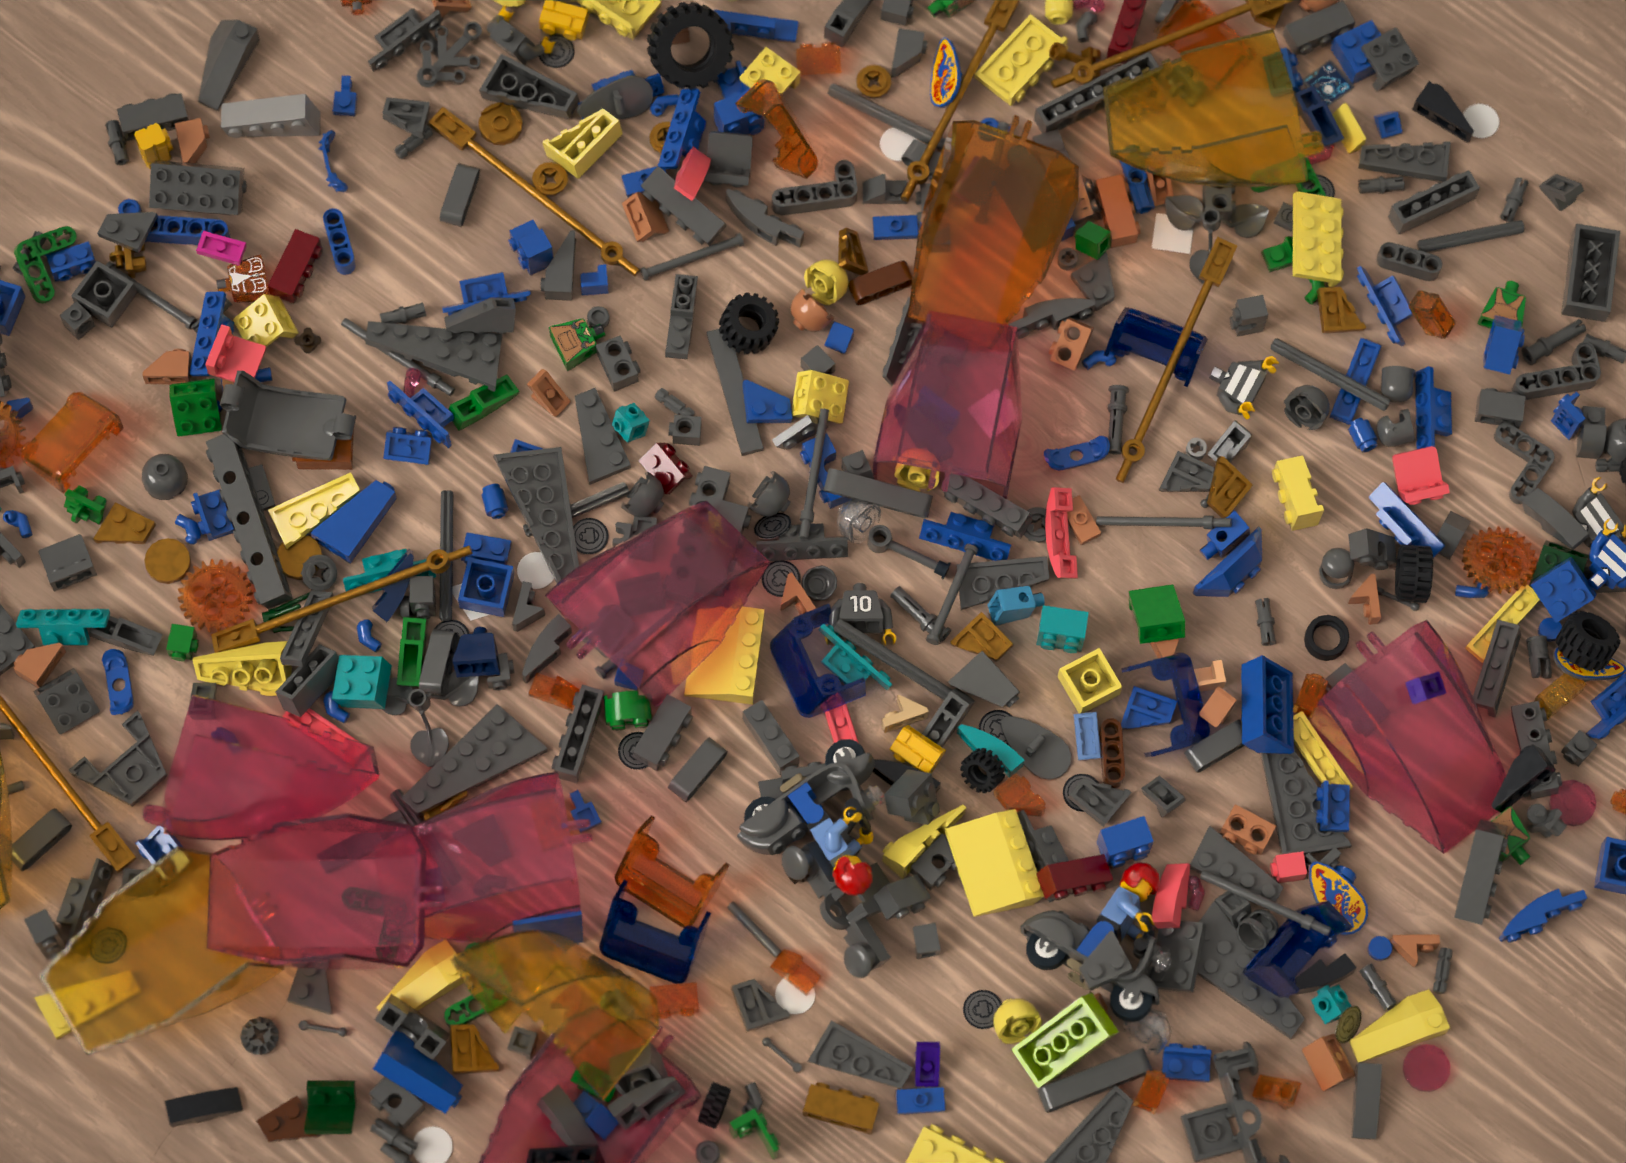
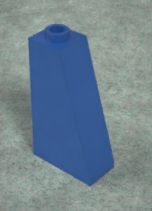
(354, 522)
(418, 1073)

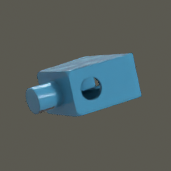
(1013, 604)

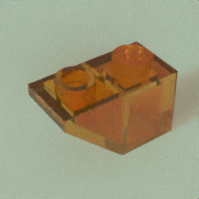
(1310, 694)
(1017, 795)
(1151, 1091)

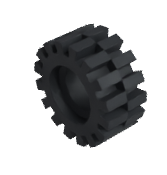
(989, 763)
(714, 1105)

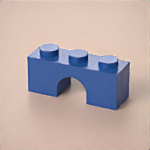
(828, 456)

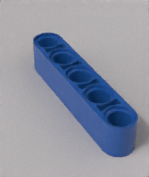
(186, 227)

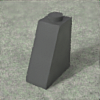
(986, 681)

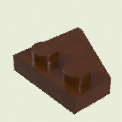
(285, 1122)

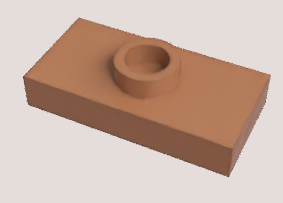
(1082, 522)

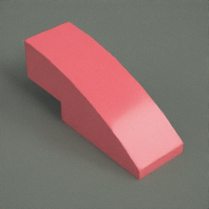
(692, 173)
(1171, 896)

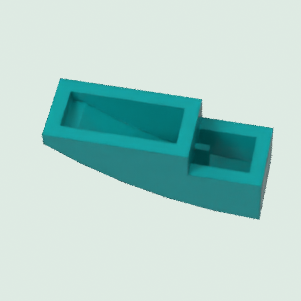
(979, 739)

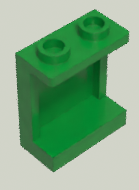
(1157, 614)

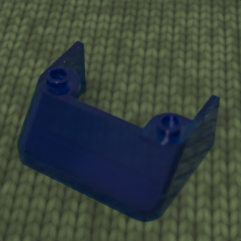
(1155, 340)
(1180, 670)
(809, 692)
(647, 946)
(1292, 949)

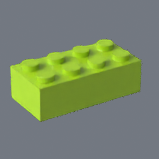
(1065, 1040)

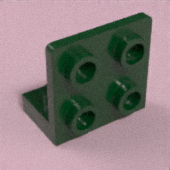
(1554, 554)
(330, 1107)

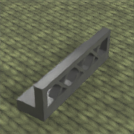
(1497, 666)

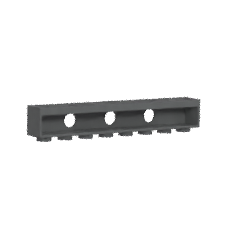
(255, 535)

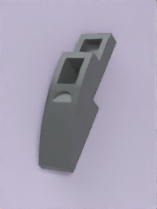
(755, 217)
(1053, 311)
(681, 316)

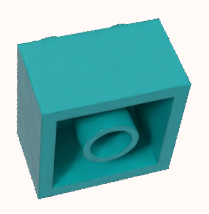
(1062, 629)
(362, 682)

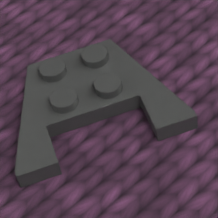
(132, 773)

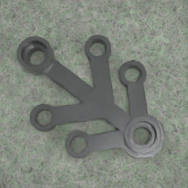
(447, 57)

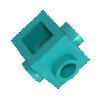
(630, 422)
(1330, 1003)

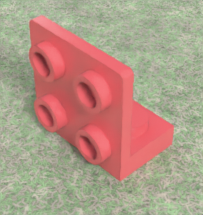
(233, 355)

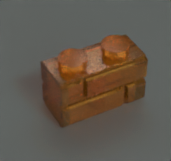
(1432, 314)

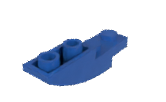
(1533, 916)

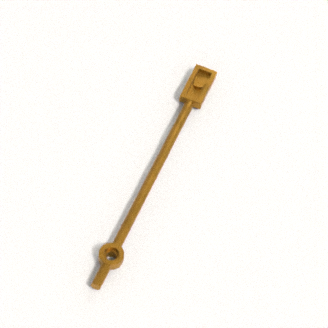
(1255, 7)
(996, 19)
(462, 136)
(1212, 274)
(248, 631)
(104, 835)

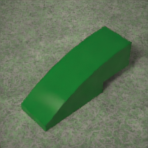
(482, 402)
(411, 651)

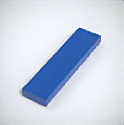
(1360, 371)

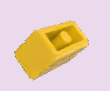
(563, 19)
(153, 144)
(917, 750)

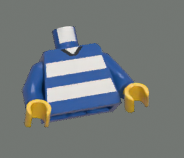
(1607, 560)

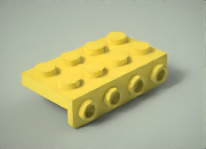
(624, 15)
(1019, 61)
(1317, 238)
(938, 1148)

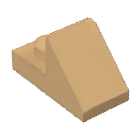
(909, 713)

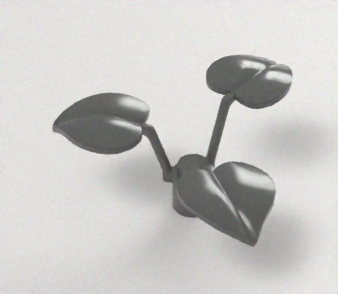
(1186, 210)
(431, 744)

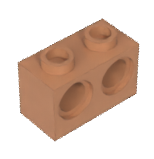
(1076, 346)
(1250, 824)

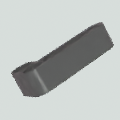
(814, 192)
(1554, 376)

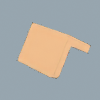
(1211, 677)

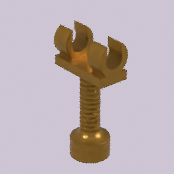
(1059, 52)

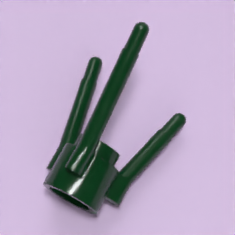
(281, 610)

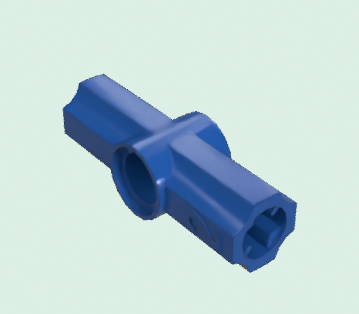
(1139, 191)

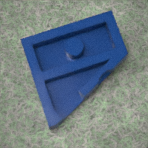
(765, 405)
(1147, 709)

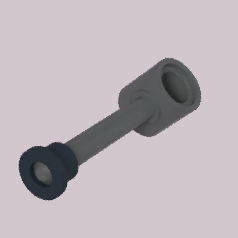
(940, 567)

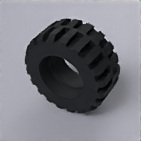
(710, 65)

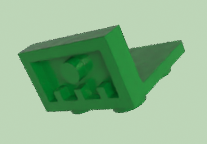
(195, 407)
(745, 1123)

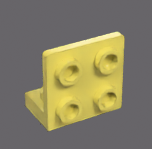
(773, 68)
(265, 321)
(818, 391)

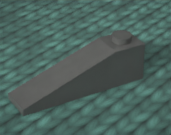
(226, 57)

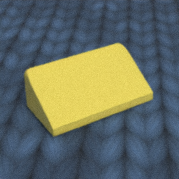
(1349, 127)

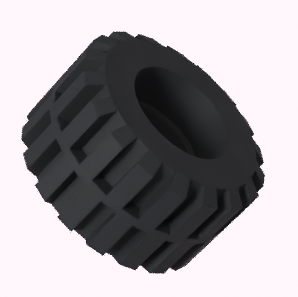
(739, 336)
(1414, 573)
(1588, 640)

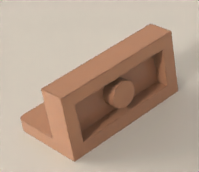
(644, 216)
(1328, 1061)

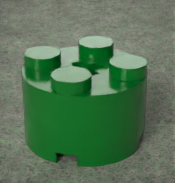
(627, 709)

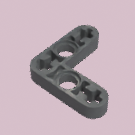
(1534, 463)

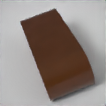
(880, 282)
(1115, 743)

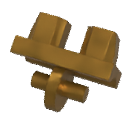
(132, 263)

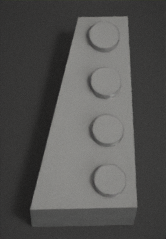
(271, 117)

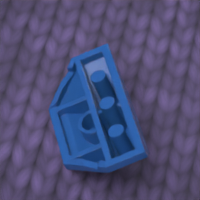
(1234, 569)

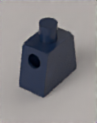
(476, 654)

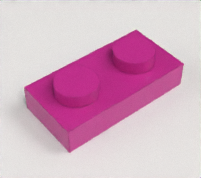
(221, 248)

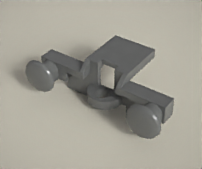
(864, 948)
(1210, 1130)

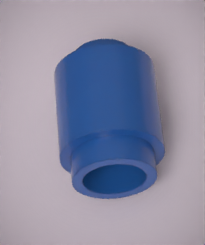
(1363, 435)
(494, 501)

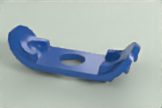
(335, 183)
(1092, 452)
(117, 668)

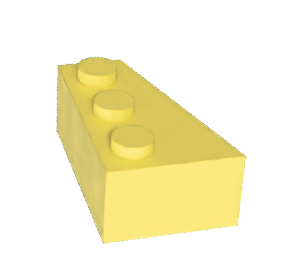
(585, 143)
(1297, 493)

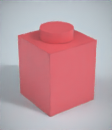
(1289, 867)

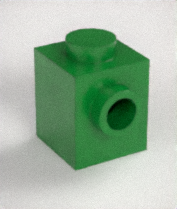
(1092, 240)
(182, 642)

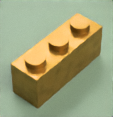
(841, 1108)

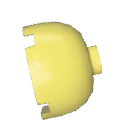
(827, 281)
(914, 477)
(1016, 1019)

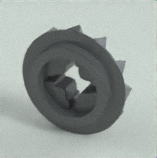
(1039, 535)
(328, 576)
(256, 1046)

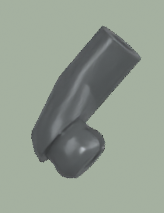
(755, 1099)

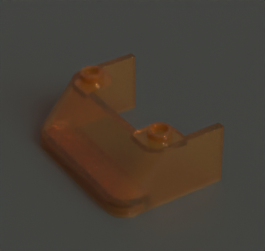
(662, 885)

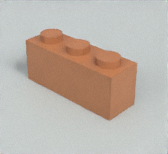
(1117, 210)

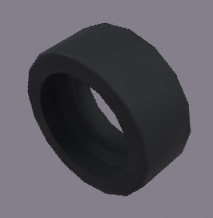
(1333, 622)

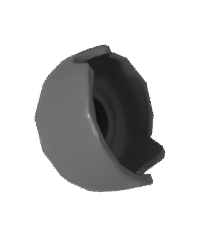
(819, 583)

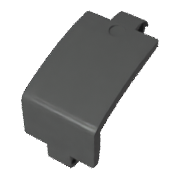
(284, 419)

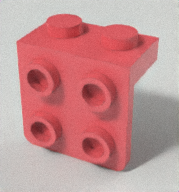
(1419, 475)

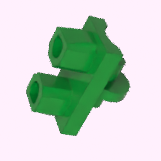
(84, 508)

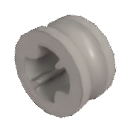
(1192, 443)

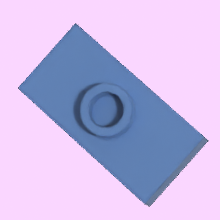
(1087, 736)

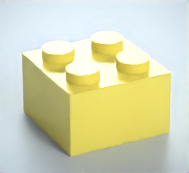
(1089, 681)

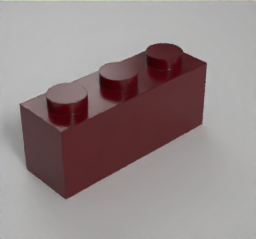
(1126, 27)
(295, 266)
(1075, 877)

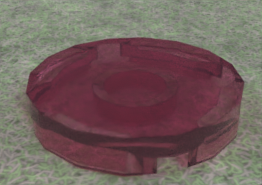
(1575, 802)
(1426, 1068)

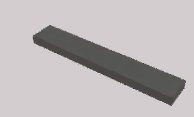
(731, 382)

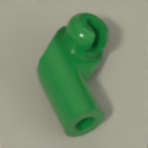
(1312, 295)

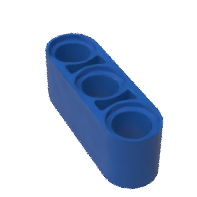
(336, 232)

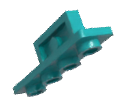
(378, 567)
(63, 625)
(847, 663)

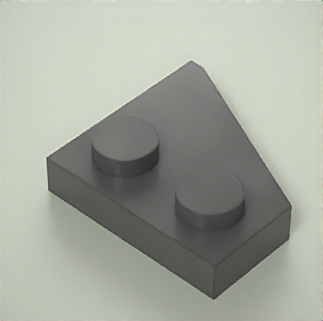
(1095, 281)
(796, 433)
(1187, 475)
(1098, 800)
(756, 1005)

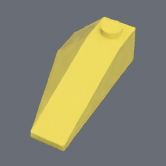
(247, 667)
(908, 848)
(428, 978)
(1406, 1024)

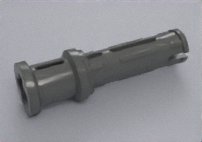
(1545, 346)
(1117, 409)
(918, 612)

